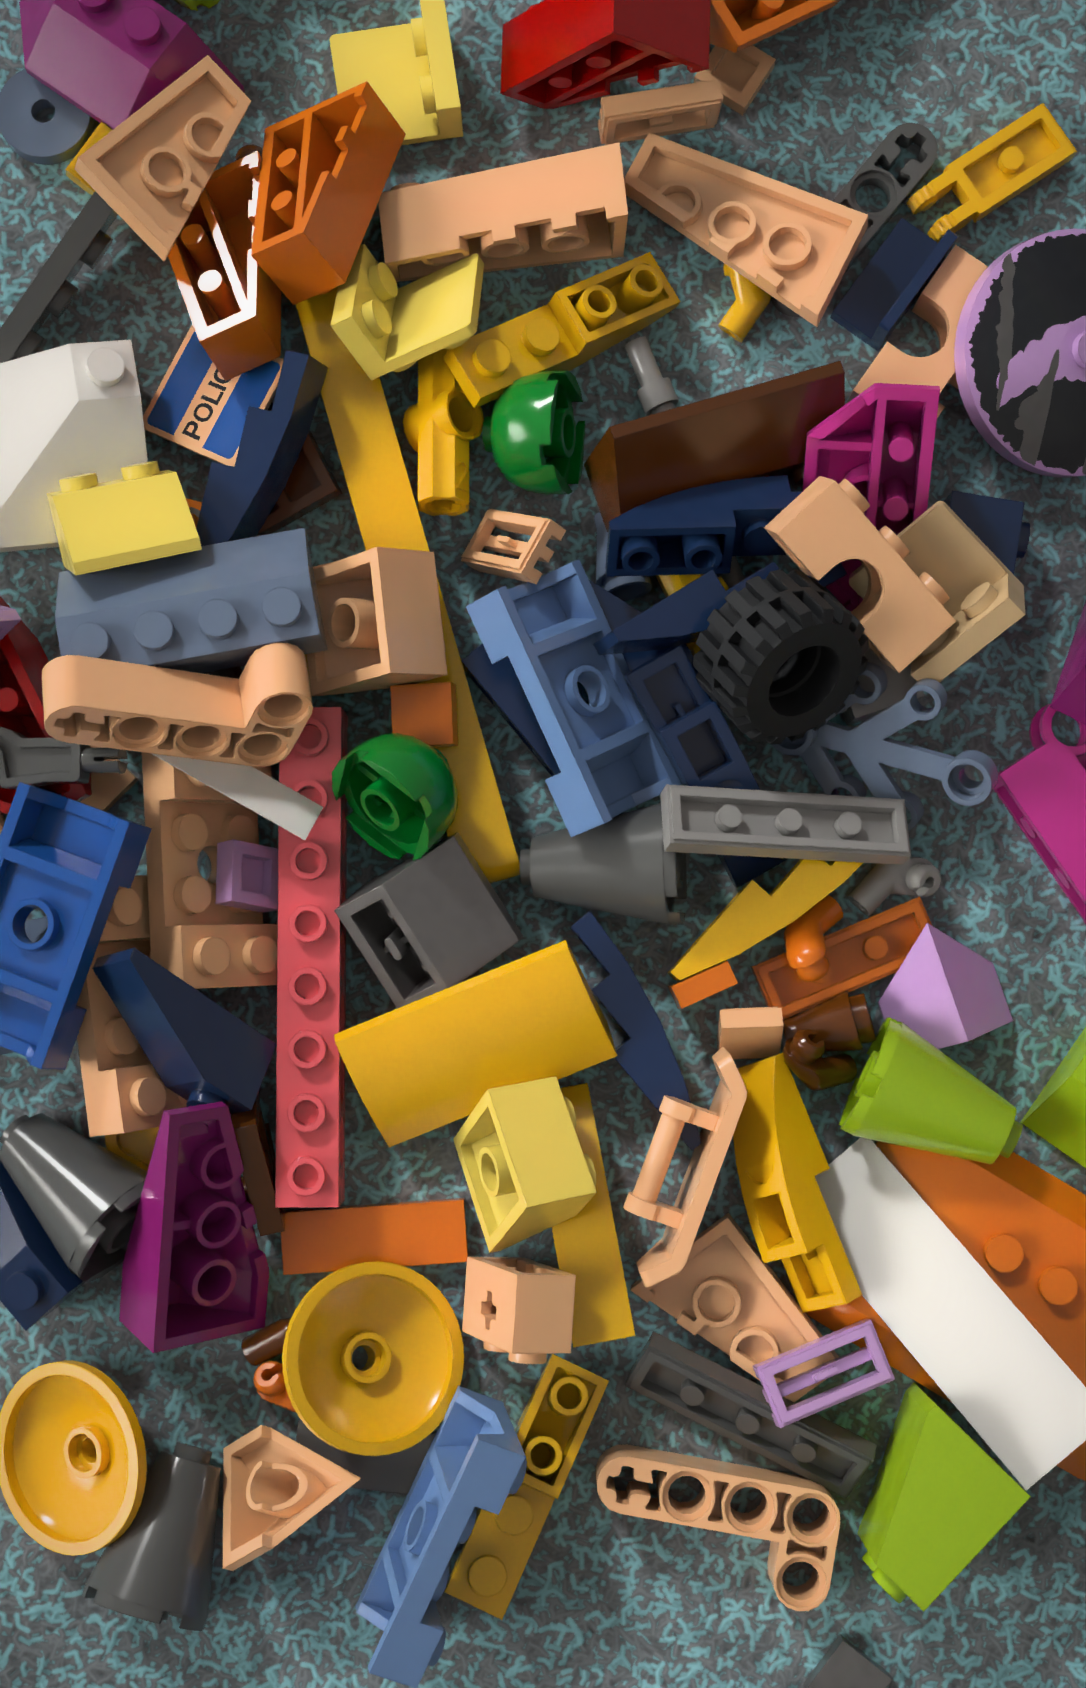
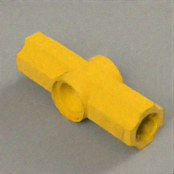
(441, 433)

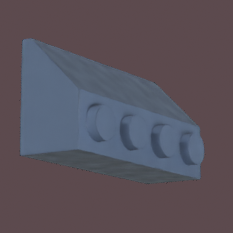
(195, 607)

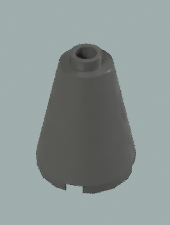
(610, 868)
(75, 1190)
(168, 1550)

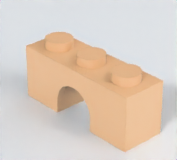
(941, 307)
(900, 609)

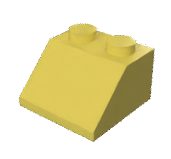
(122, 519)
(524, 1161)

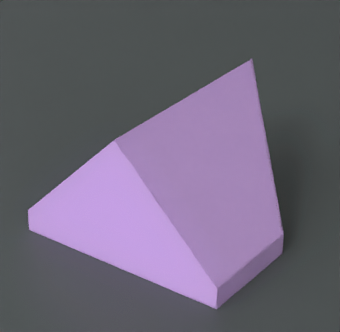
(945, 992)

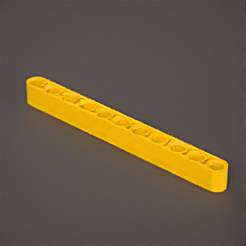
(391, 520)

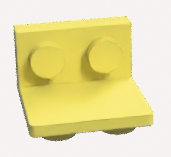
(408, 70)
(398, 326)

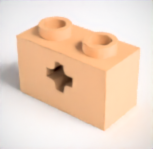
(519, 1307)

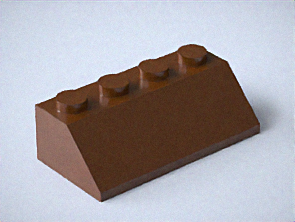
(714, 440)

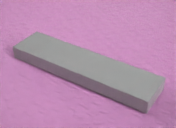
(784, 825)

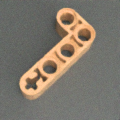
(182, 711)
(712, 1510)

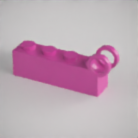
(1049, 803)

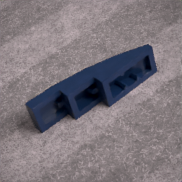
(243, 496)
(682, 614)
(646, 1051)

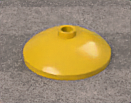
(410, 1365)
(71, 1457)

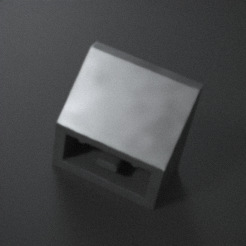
(428, 922)

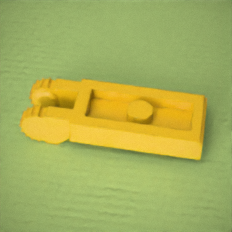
(996, 170)

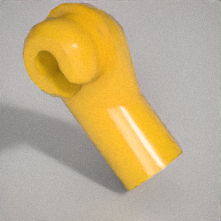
(746, 308)

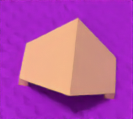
(272, 1491)

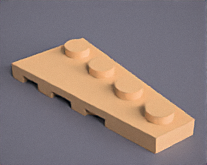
(756, 225)

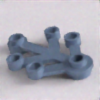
(871, 749)

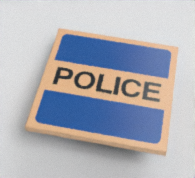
(204, 410)

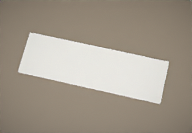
(953, 1316)

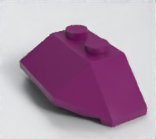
(108, 52)

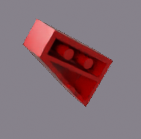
(578, 47)

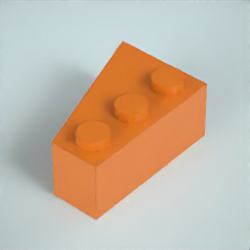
(321, 190)
(223, 287)

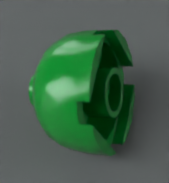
(535, 423)
(397, 793)

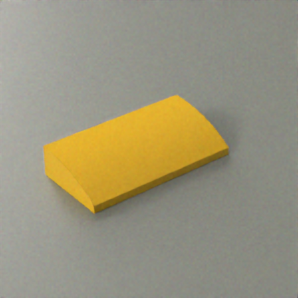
(488, 1032)

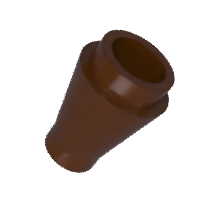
(840, 1022)

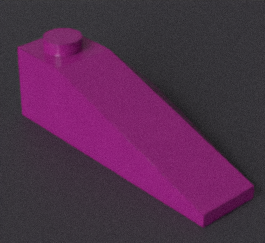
(193, 1242)

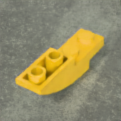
(564, 332)
(777, 1172)
(550, 1437)

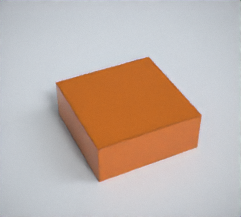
(426, 712)
(703, 985)

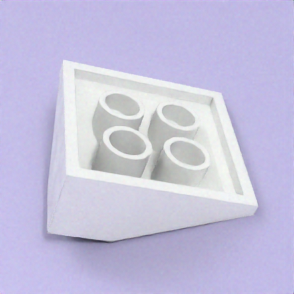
(60, 419)

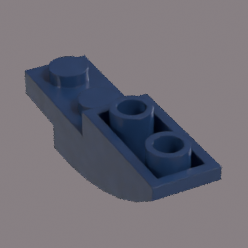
(698, 528)
(695, 739)

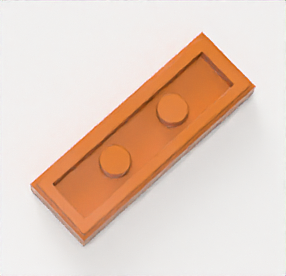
(855, 956)
(386, 1232)

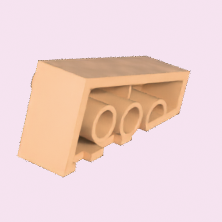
(509, 215)

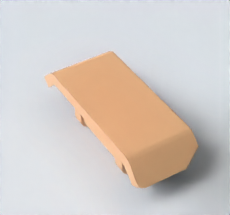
(684, 1218)

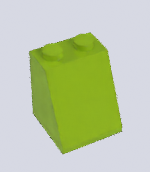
(932, 1503)

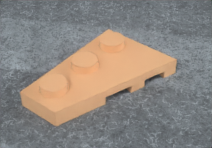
(166, 153)
(736, 1303)

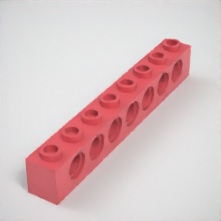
(312, 976)

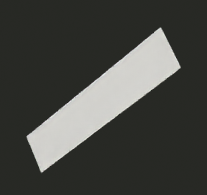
(254, 792)

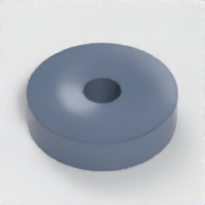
(35, 140)

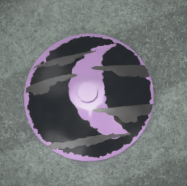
(1026, 354)

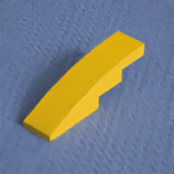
(757, 915)
(590, 1246)

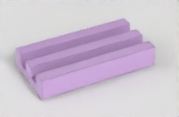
(775, 1391)

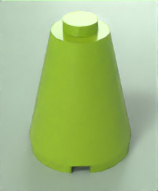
(927, 1101)

